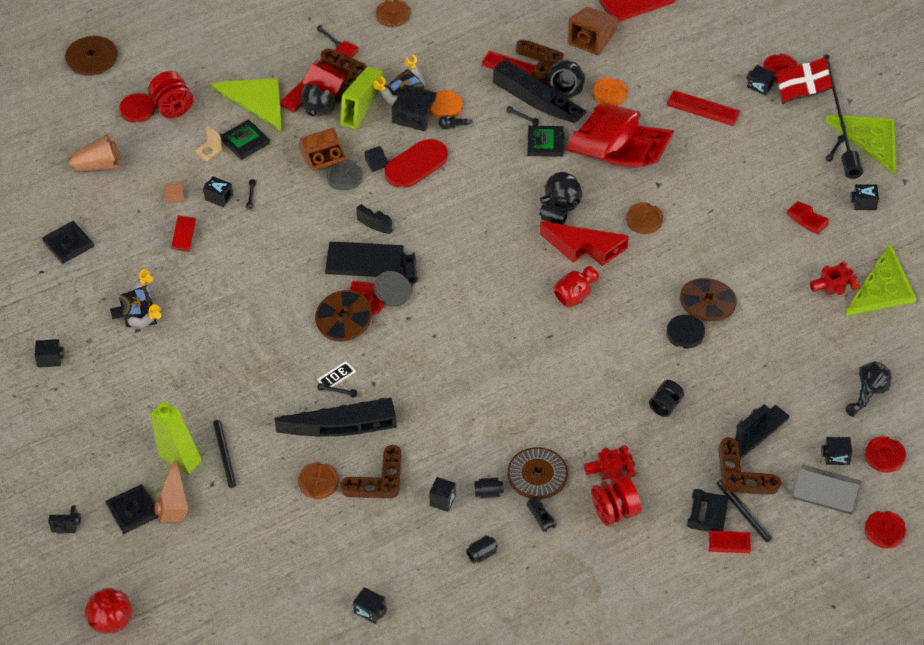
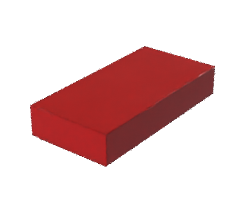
(729, 542)

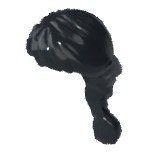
(874, 379)

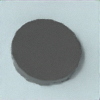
(344, 175)
(392, 288)

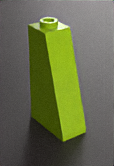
(359, 98)
(173, 438)

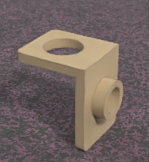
(213, 143)

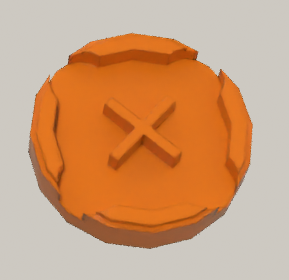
(610, 91)
(447, 103)

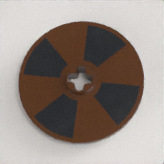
(708, 299)
(356, 319)

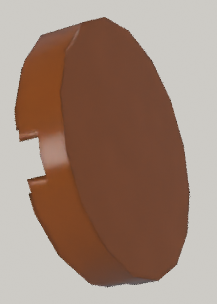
(392, 13)
(644, 218)
(318, 480)

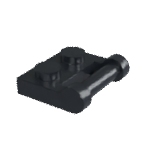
(715, 511)

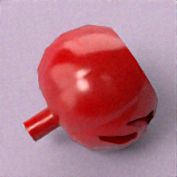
(108, 611)

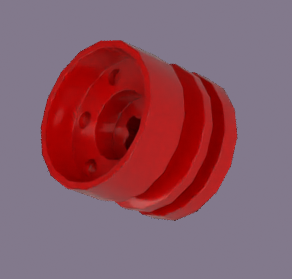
(170, 94)
(616, 500)

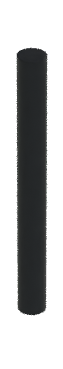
(224, 454)
(746, 513)

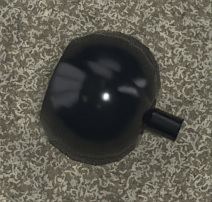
(566, 78)
(563, 191)

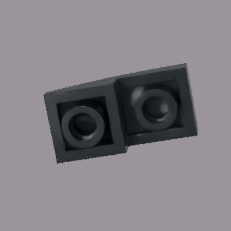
(376, 221)

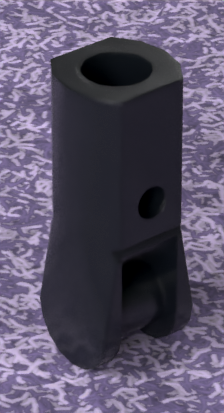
(410, 267)
(540, 513)

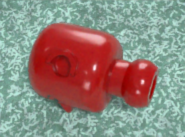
(575, 286)

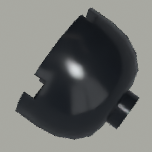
(316, 101)

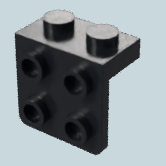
(412, 107)

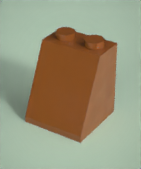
(591, 30)

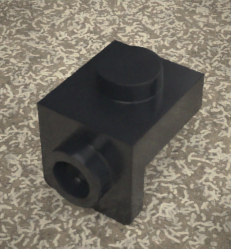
(65, 523)

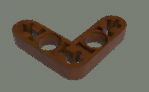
(545, 56)
(351, 70)
(736, 474)
(381, 483)

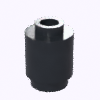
(553, 214)
(488, 487)
(481, 549)

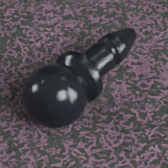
(447, 122)

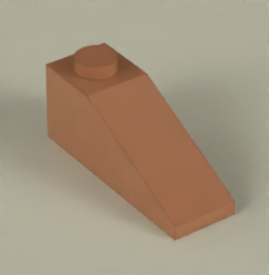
(172, 500)

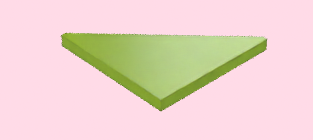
(255, 96)
(872, 135)
(883, 287)

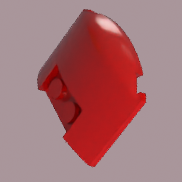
(605, 131)
(643, 149)

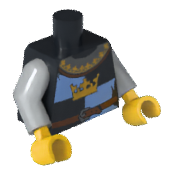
(410, 77)
(137, 304)

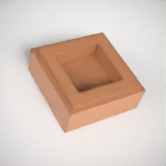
(174, 192)

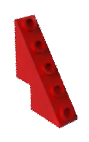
(578, 241)

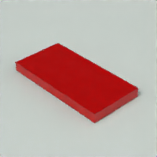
(630, 8)

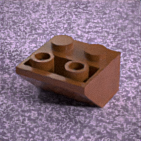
(322, 149)

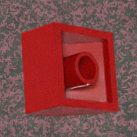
(325, 77)

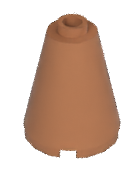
(98, 155)

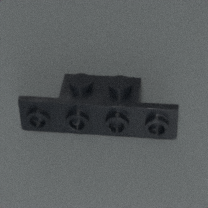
(758, 427)

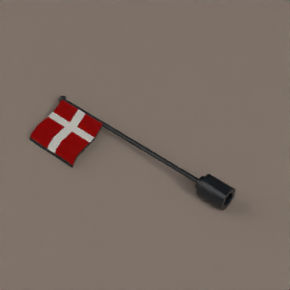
(811, 80)

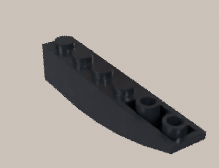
(535, 92)
(340, 420)

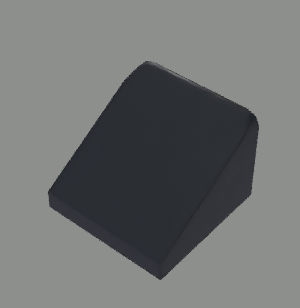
(375, 158)

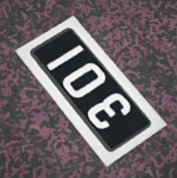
(337, 374)

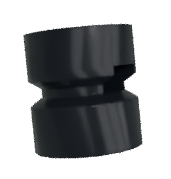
(666, 398)

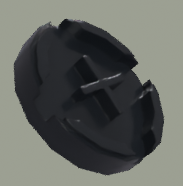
(685, 331)

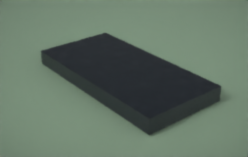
(363, 258)

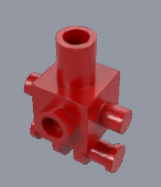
(835, 279)
(611, 463)

